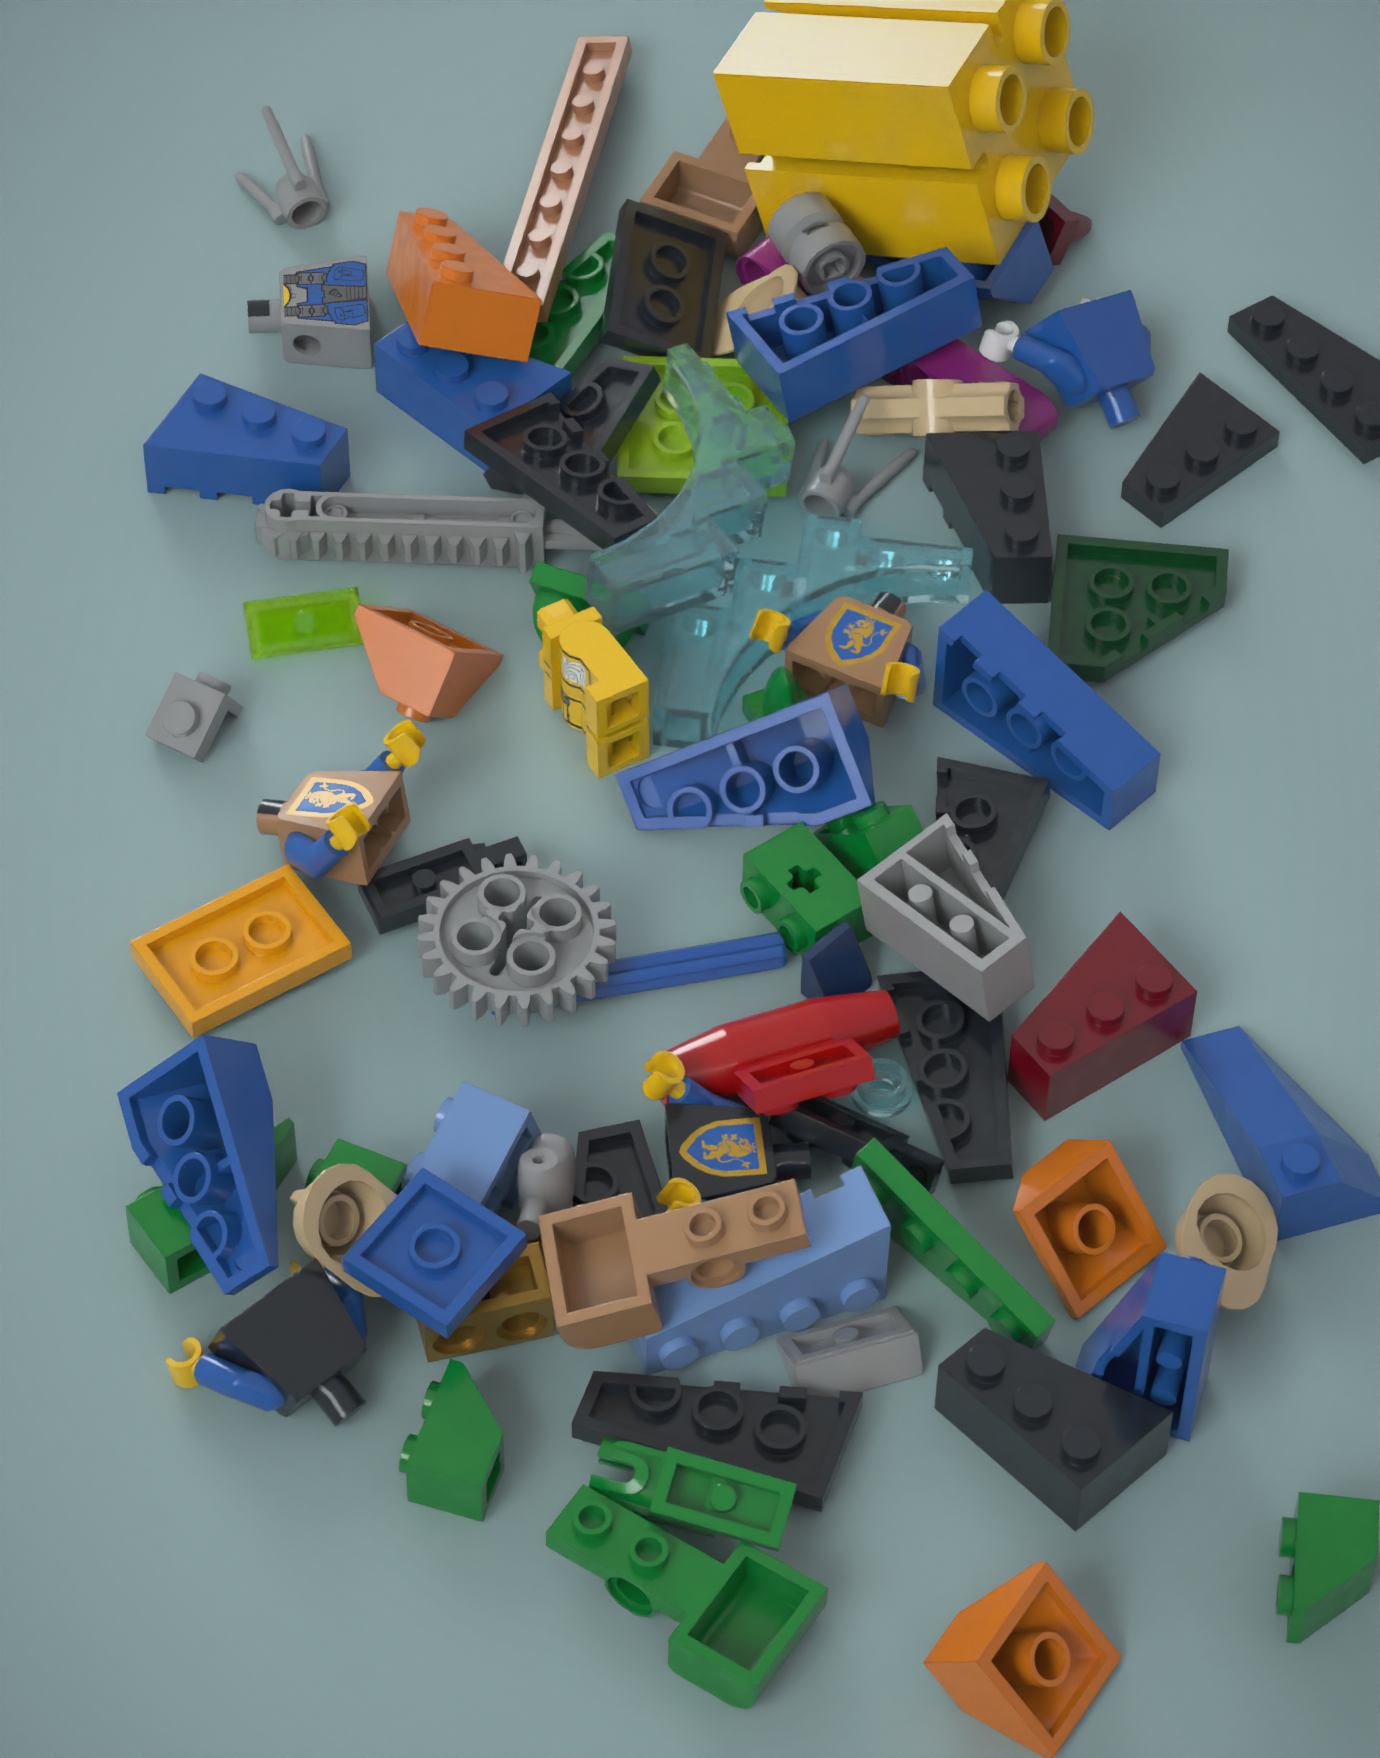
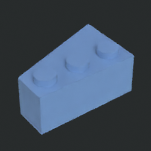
(478, 1146)

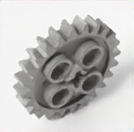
(558, 956)

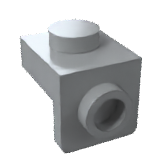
(192, 714)

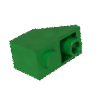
(869, 835)
(458, 1450)
(1331, 1560)

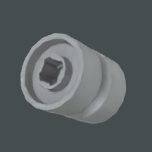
(816, 241)

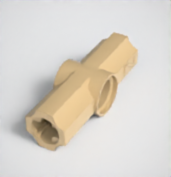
(940, 408)

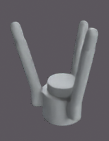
(297, 196)
(830, 488)

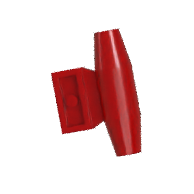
(792, 1051)

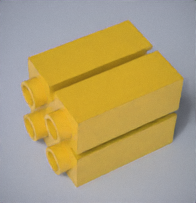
(909, 116)

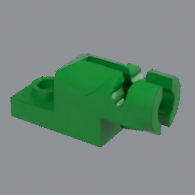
(697, 1493)

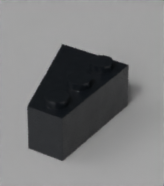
(997, 505)
(1051, 1424)

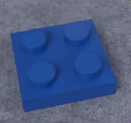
(434, 1252)

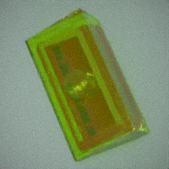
(302, 623)

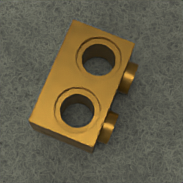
(510, 1313)

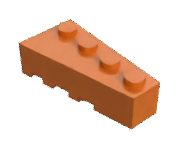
(458, 291)

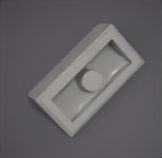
(853, 1354)

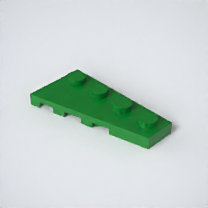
(577, 309)
(951, 1251)

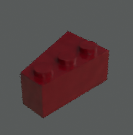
(1100, 1021)

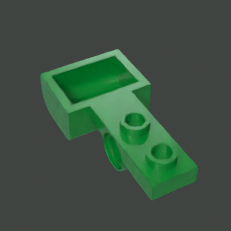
(732, 1616)

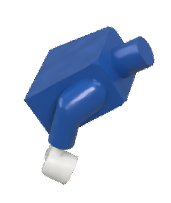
(1085, 352)

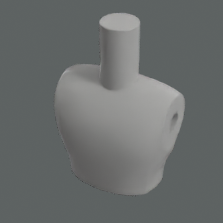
(544, 1181)

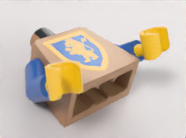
(850, 646)
(346, 820)

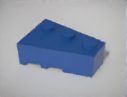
(456, 388)
(243, 446)
(1161, 1337)

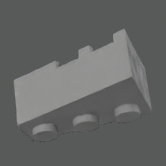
(948, 920)

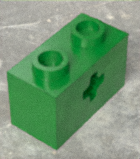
(801, 888)

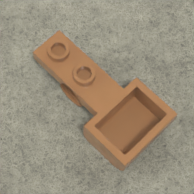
(711, 190)
(610, 1258)

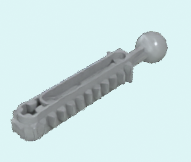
(412, 529)

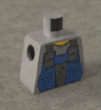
(320, 314)

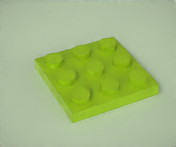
(657, 448)

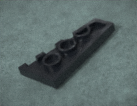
(1318, 368)
(558, 469)

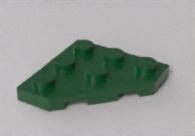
(1128, 599)

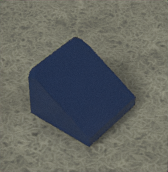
(835, 965)

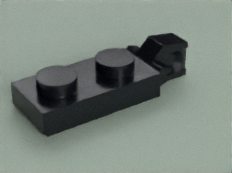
(401, 889)
(846, 1132)

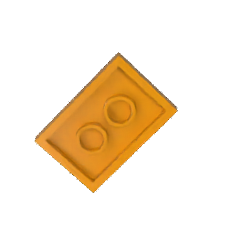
(240, 950)

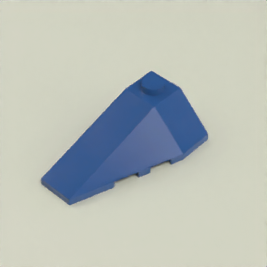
(211, 1141)

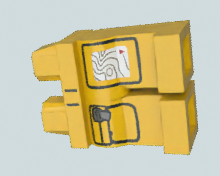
(594, 686)

